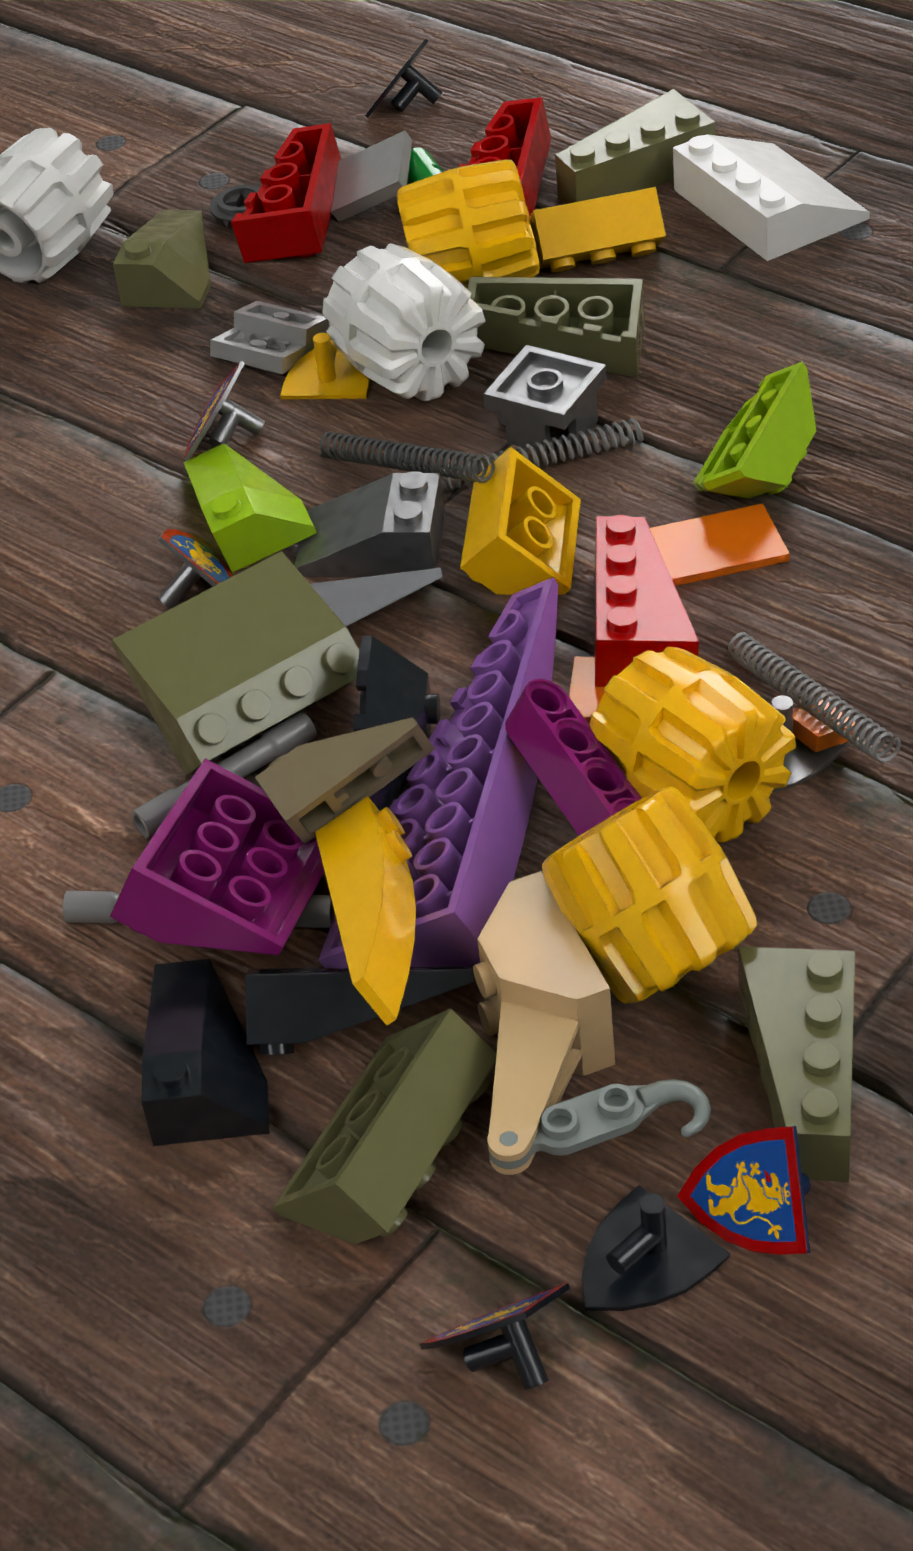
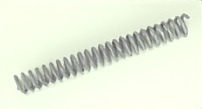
(569, 447)
(779, 661)

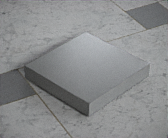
(371, 176)

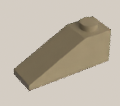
(337, 772)

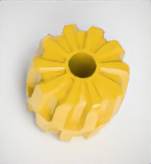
(471, 221)
(698, 731)
(650, 895)

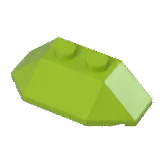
(763, 439)

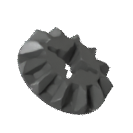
(229, 202)

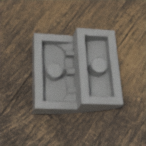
(268, 336)

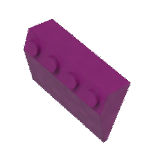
(221, 870)

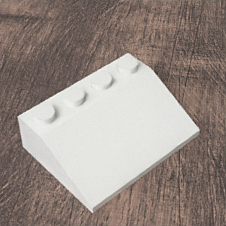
(761, 194)

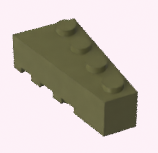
(631, 151)
(569, 316)
(803, 1038)

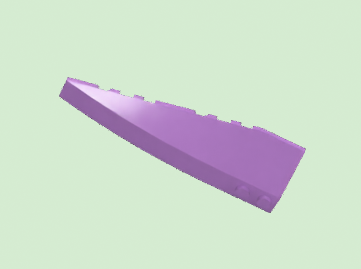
(472, 792)

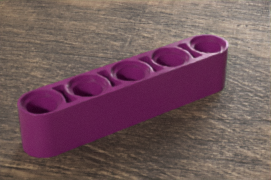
(568, 756)

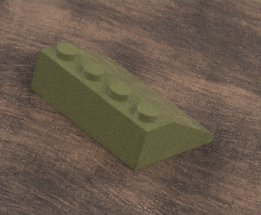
(238, 660)

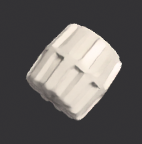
(48, 204)
(403, 321)

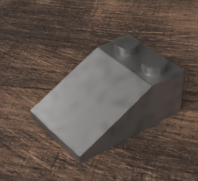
(376, 529)

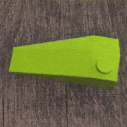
(246, 507)

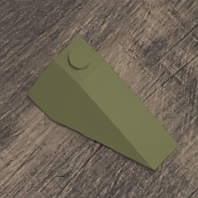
(165, 262)

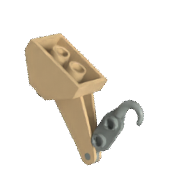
(550, 1024)

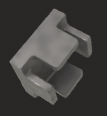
(545, 391)

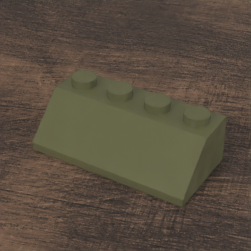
(389, 1130)

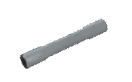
(272, 744)

